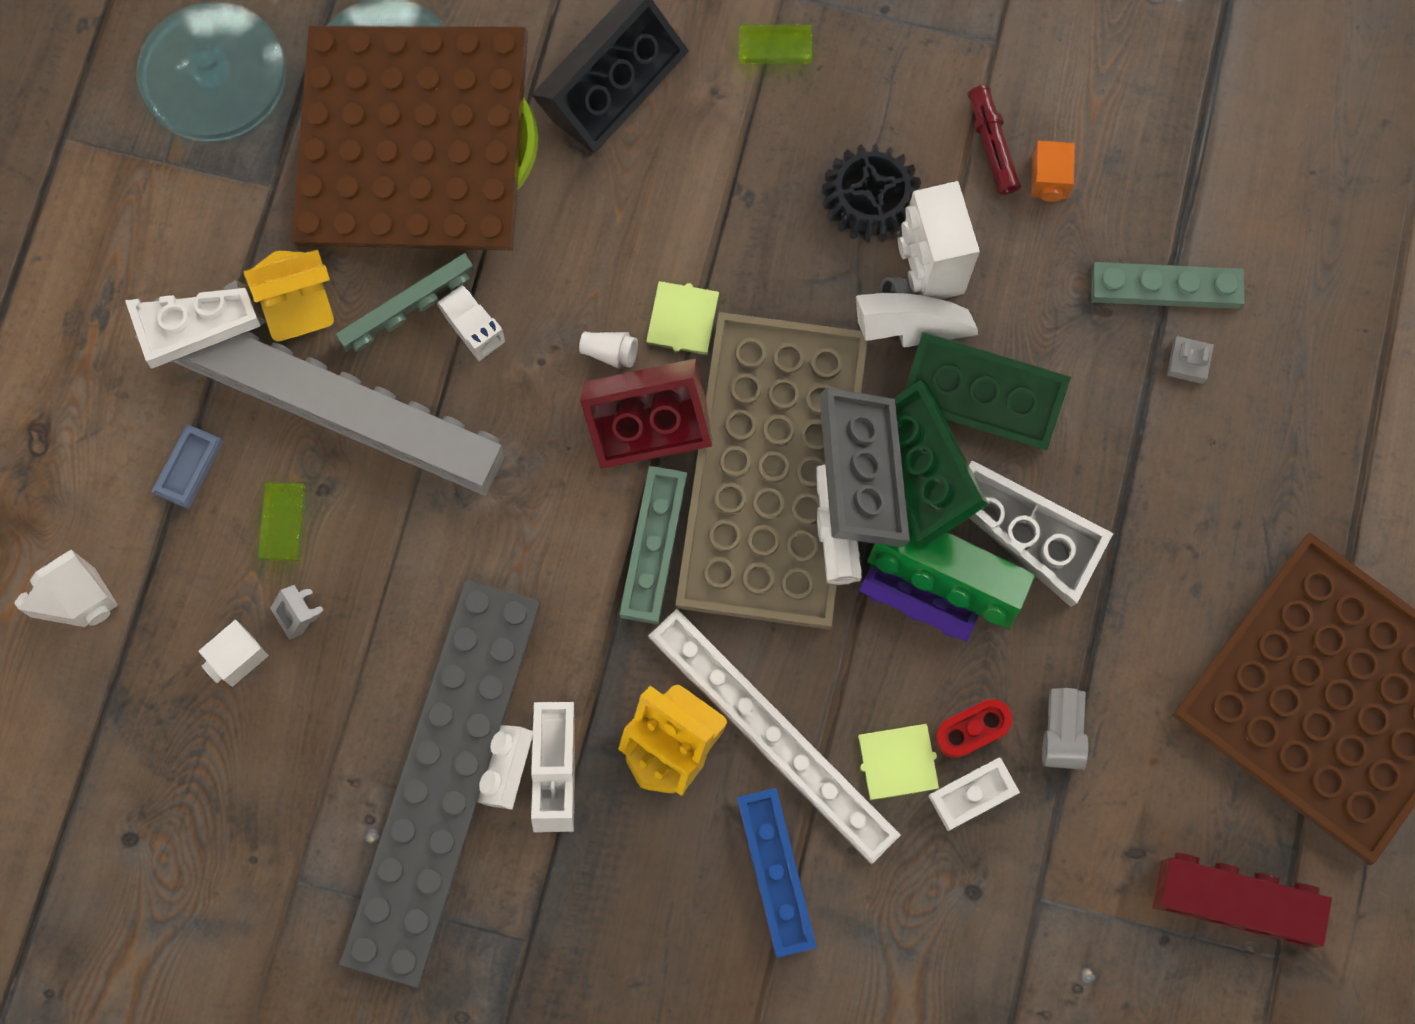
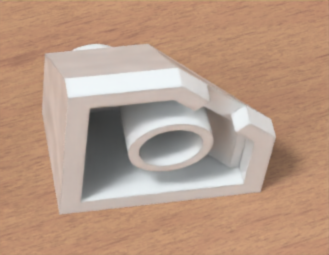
(67, 593)

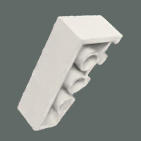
(1040, 534)

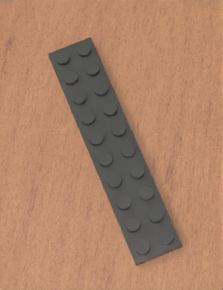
(440, 785)

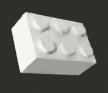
(938, 242)

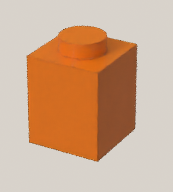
(1052, 170)

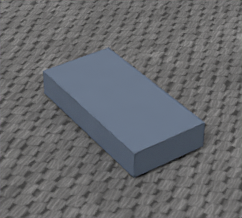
(187, 466)

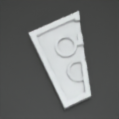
(185, 325)

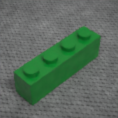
(959, 574)

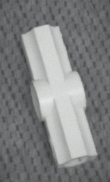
(840, 555)

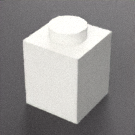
(232, 654)

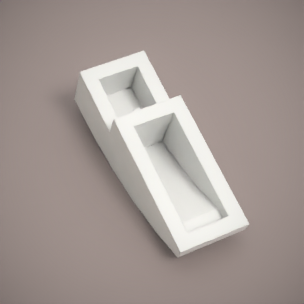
(911, 315)
(553, 767)

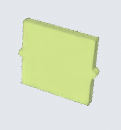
(682, 318)
(898, 762)

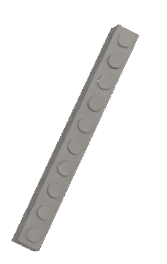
(351, 409)

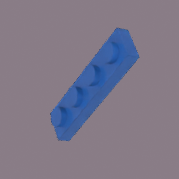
(776, 873)

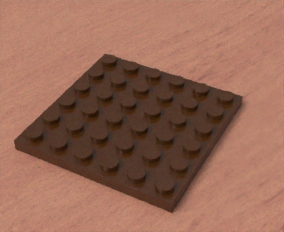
(410, 137)
(1319, 698)

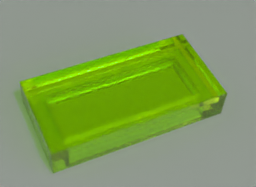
(775, 44)
(282, 521)

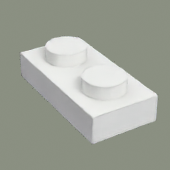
(504, 772)
(974, 794)

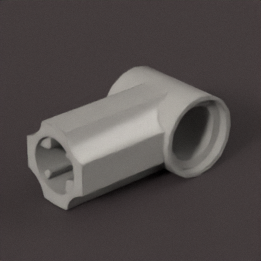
(1065, 740)

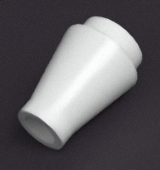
(611, 347)

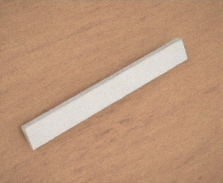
(774, 736)

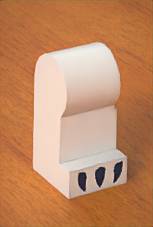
(471, 322)

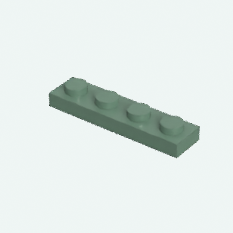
(1167, 285)
(393, 312)
(653, 545)

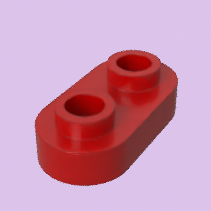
(973, 729)

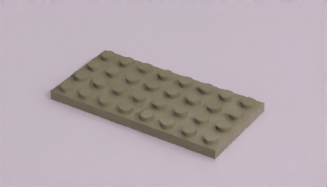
(754, 492)

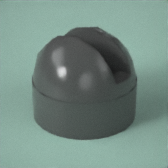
(894, 285)

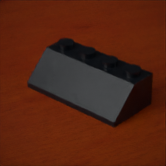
(611, 72)

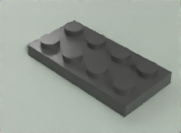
(863, 468)

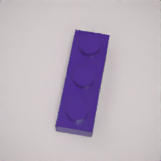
(919, 604)

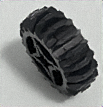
(842, 203)

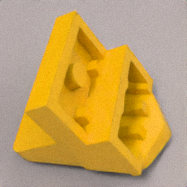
(291, 293)
(670, 739)

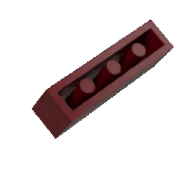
(1242, 902)

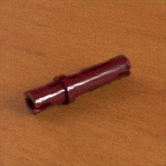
(989, 124)

